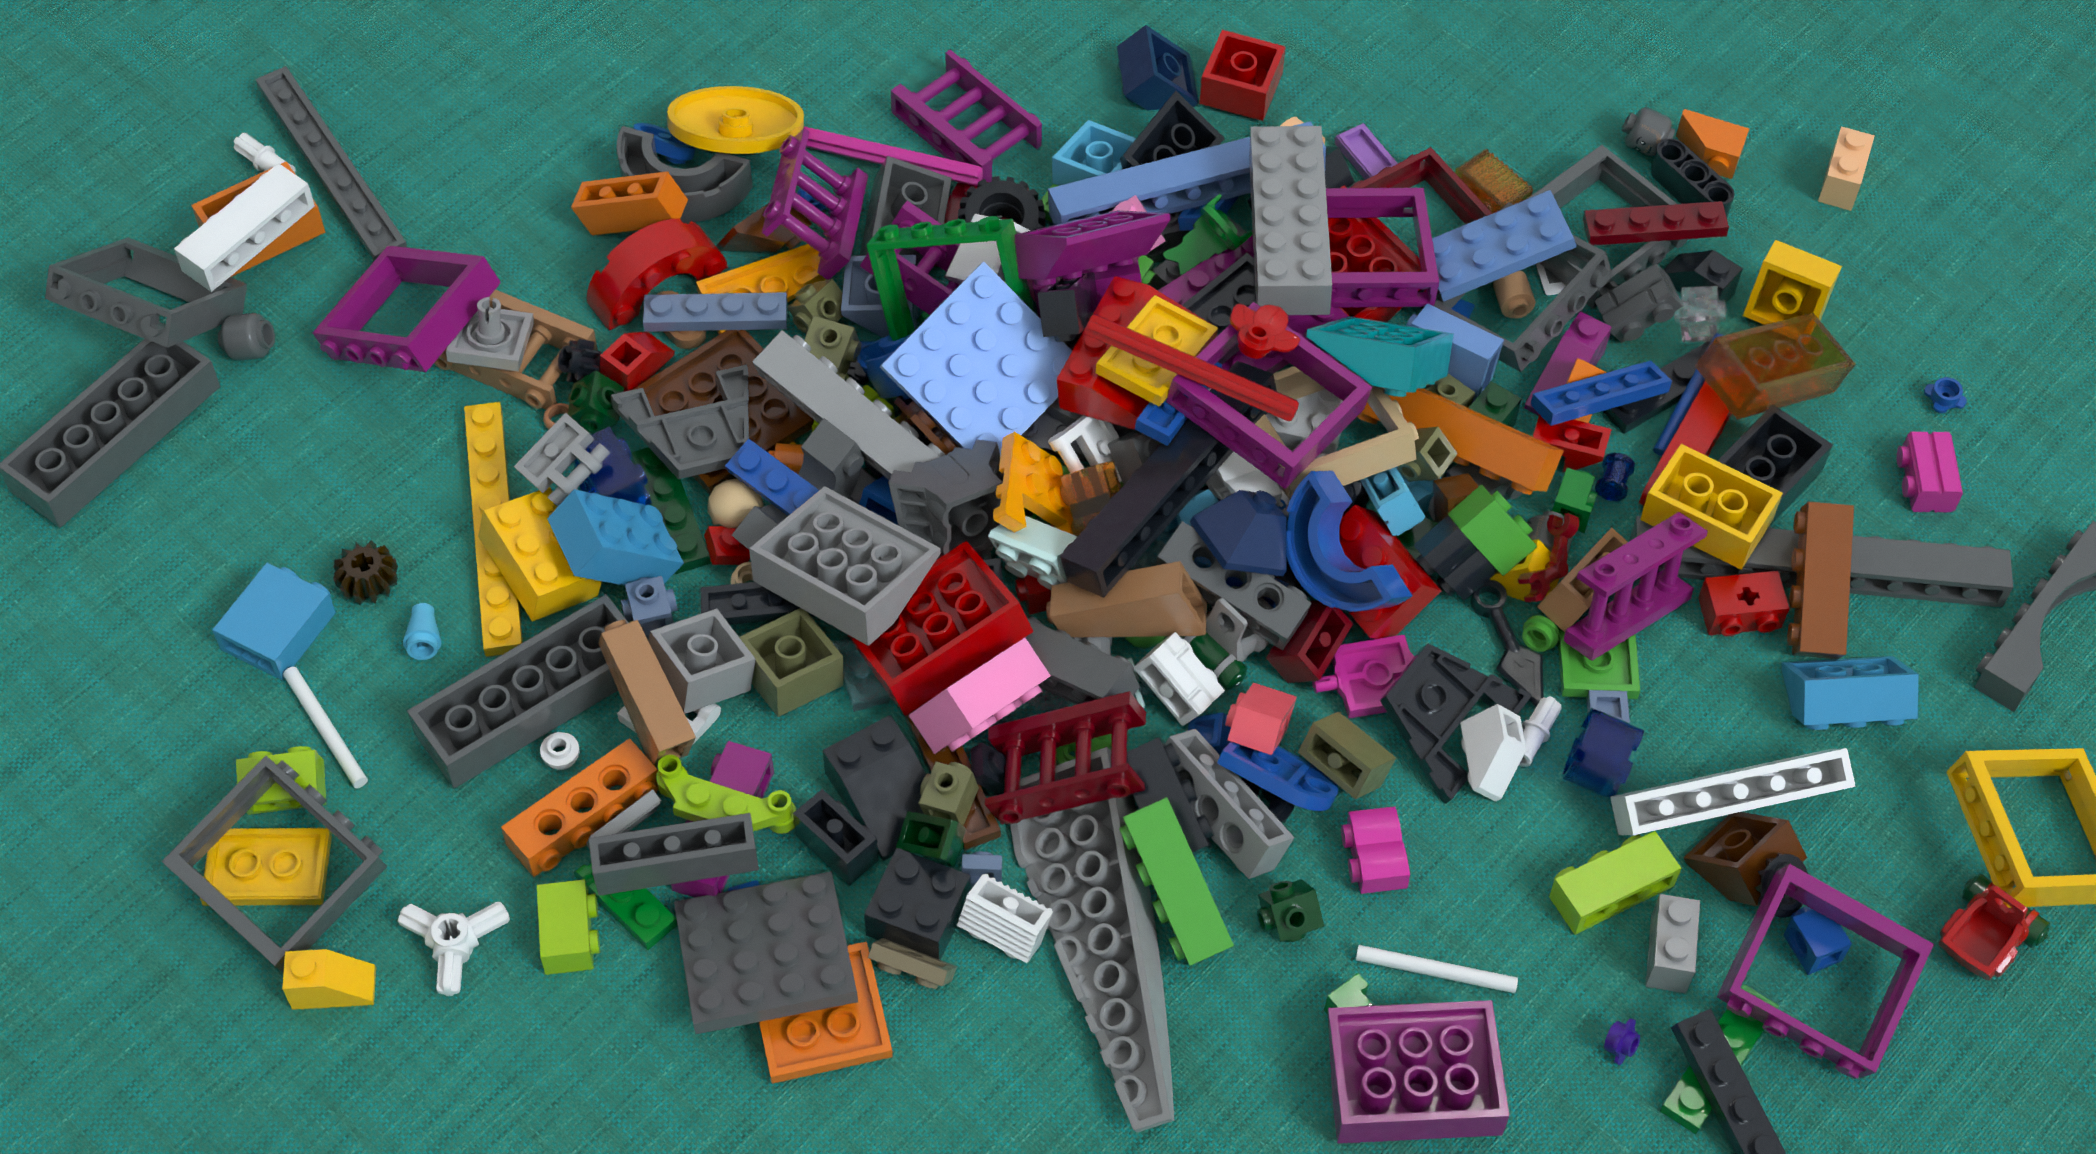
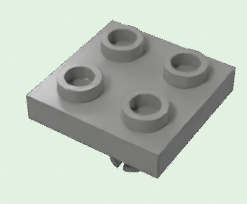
(492, 338)

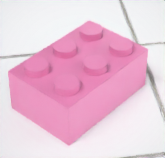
(981, 698)

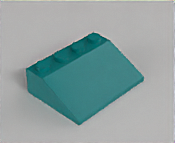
(1387, 353)

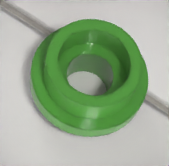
(1540, 633)

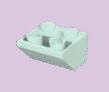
(1033, 551)

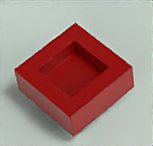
(725, 548)

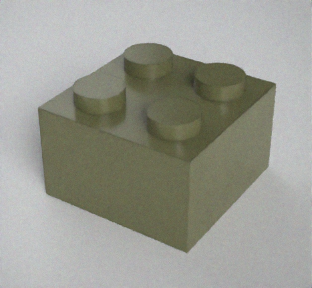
(793, 661)

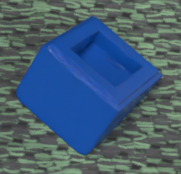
(1213, 729)

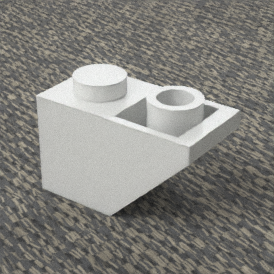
(1493, 749)

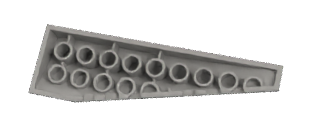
(1104, 938)

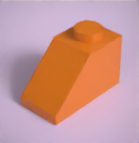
(1713, 141)

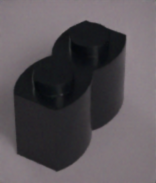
(1454, 558)

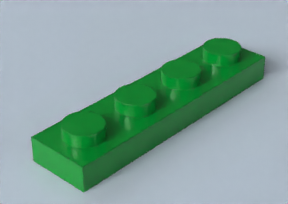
(1688, 1101)

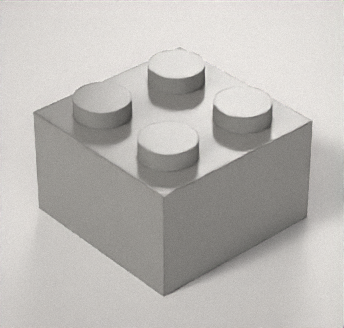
(703, 660)

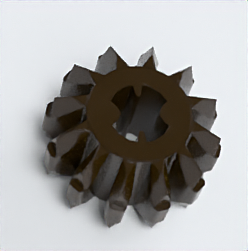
(365, 572)

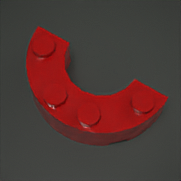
(645, 262)

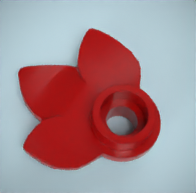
(1262, 330)

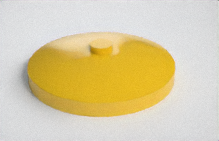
(734, 119)

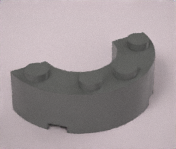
(709, 188)
(828, 461)

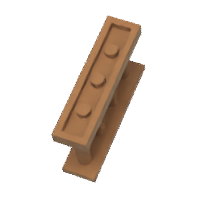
(547, 329)

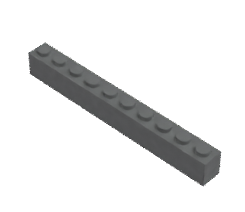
(1877, 567)

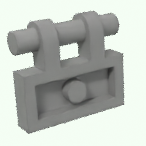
(555, 453)

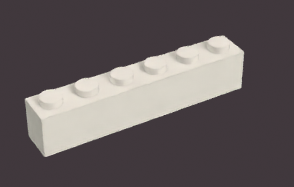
(1732, 791)

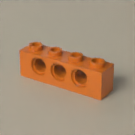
(558, 810)

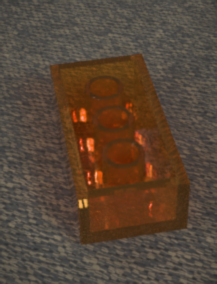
(1774, 365)

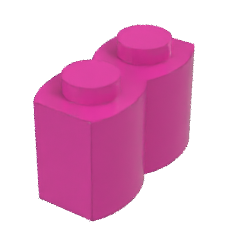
(1376, 849)

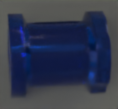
(1614, 479)

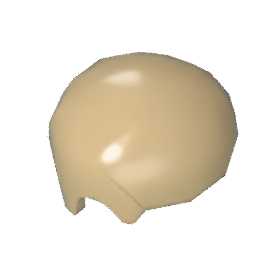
(731, 503)

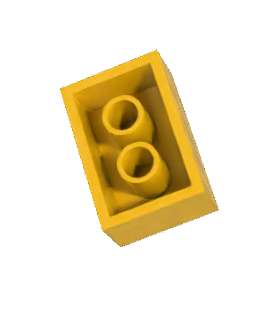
(1716, 497)
(531, 557)

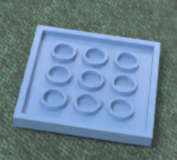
(980, 362)

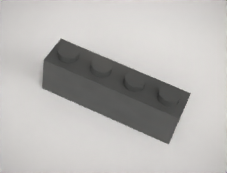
(1079, 669)
(673, 854)

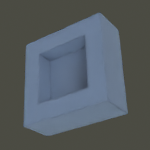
(1610, 702)
(982, 863)

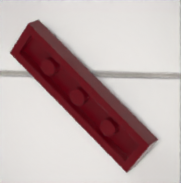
(1655, 223)

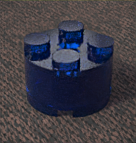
(1602, 753)

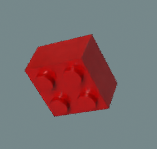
(1242, 75)

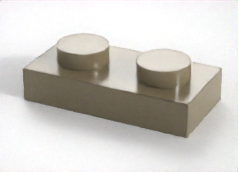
(897, 958)

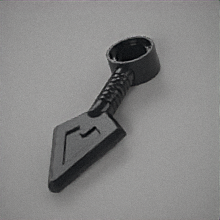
(1518, 664)

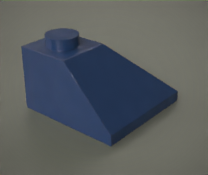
(1245, 532)

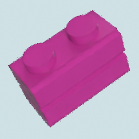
(1930, 472)

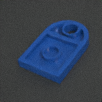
(1282, 775)

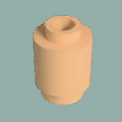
(1514, 295)

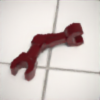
(1557, 566)

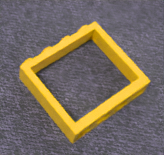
(1993, 829)

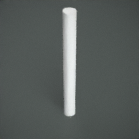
(325, 727)
(1437, 969)

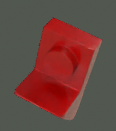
(1581, 441)

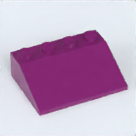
(1416, 1072)

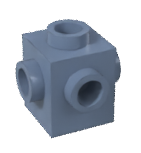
(649, 603)

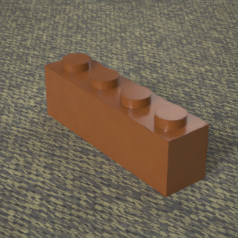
(1821, 580)

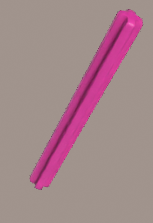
(877, 153)

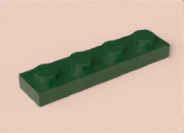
(672, 502)

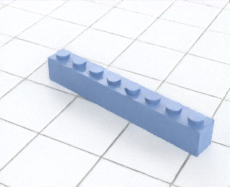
(1160, 185)

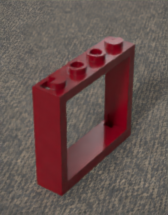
(1438, 176)

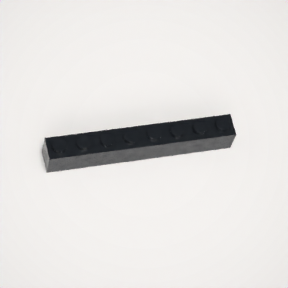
(1152, 498)

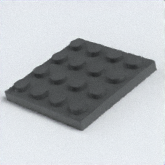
(764, 952)

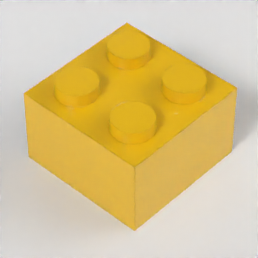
(1791, 285)

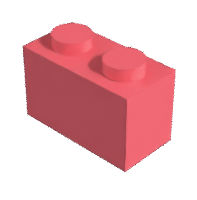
(1260, 718)

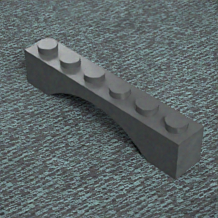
(2018, 661)

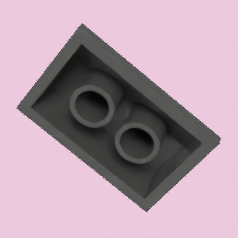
(895, 185)

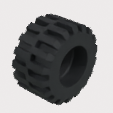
(1004, 200)

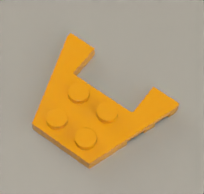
(1030, 483)

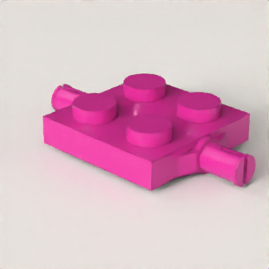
(1365, 673)

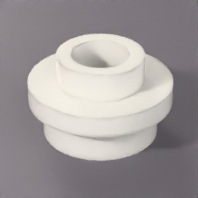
(562, 759)

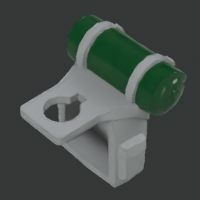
(1227, 643)

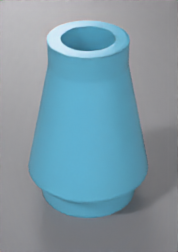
(422, 634)

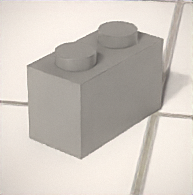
(1673, 943)

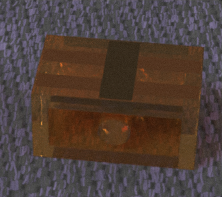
(1088, 492)

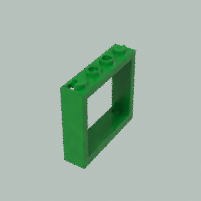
(924, 234)

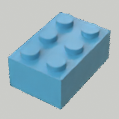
(613, 539)

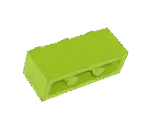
(1614, 881)

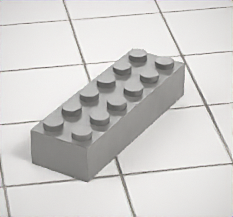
(1290, 219)

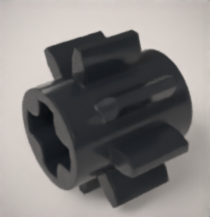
(579, 359)

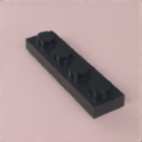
(1680, 372)
(1726, 1085)

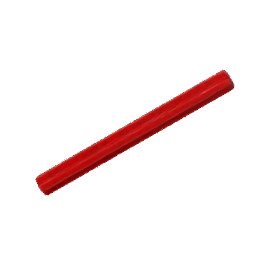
(1192, 367)

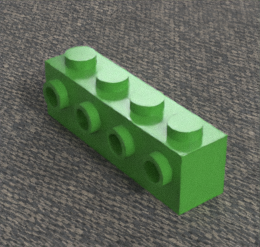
(1177, 882)

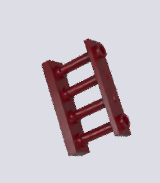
(1059, 728)

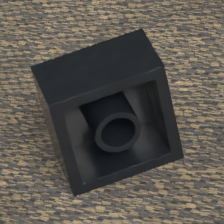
(917, 904)

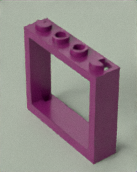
(468, 282)
(1385, 288)
(1250, 440)
(1855, 917)

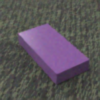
(1364, 151)

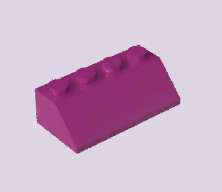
(1087, 245)

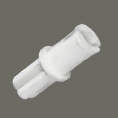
(261, 156)
(1538, 726)

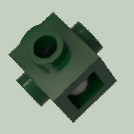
(591, 402)
(1289, 910)

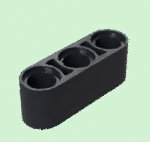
(1688, 176)

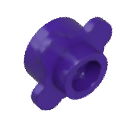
(1622, 1040)

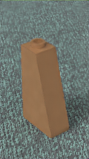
(1139, 605)
(646, 692)

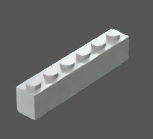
(824, 394)

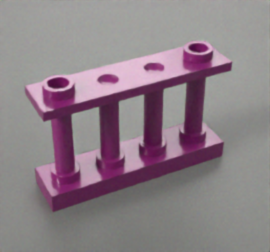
(957, 143)
(843, 207)
(918, 285)
(1644, 604)

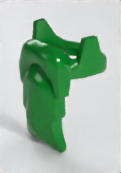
(1210, 236)

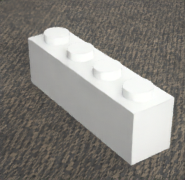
(244, 227)

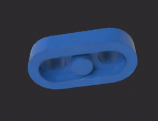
(667, 144)

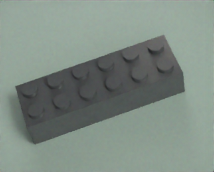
(108, 428)
(518, 695)

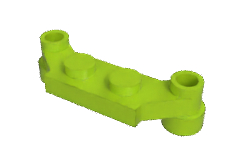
(704, 800)

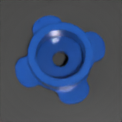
(1946, 394)

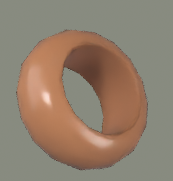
(552, 411)

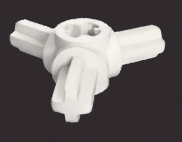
(456, 951)

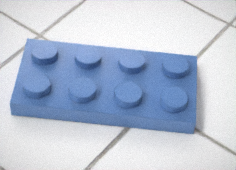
(1500, 244)

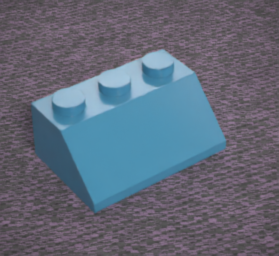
(1851, 691)

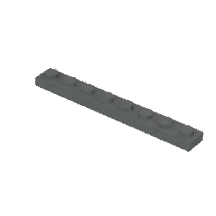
(329, 162)

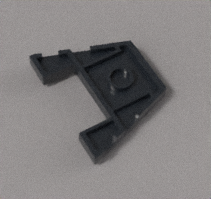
(1430, 704)

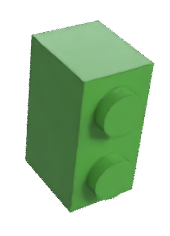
(1492, 529)

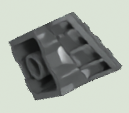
(950, 497)

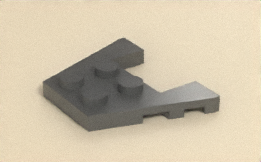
(697, 437)

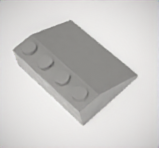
(843, 564)

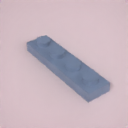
(715, 311)

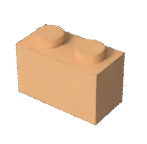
(1846, 168)

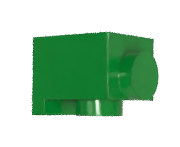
(1576, 496)

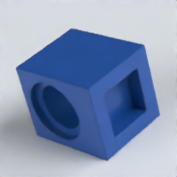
(1816, 940)

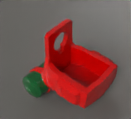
(1988, 931)

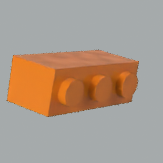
(628, 202)

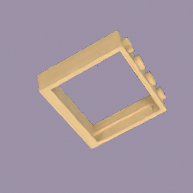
(1359, 459)

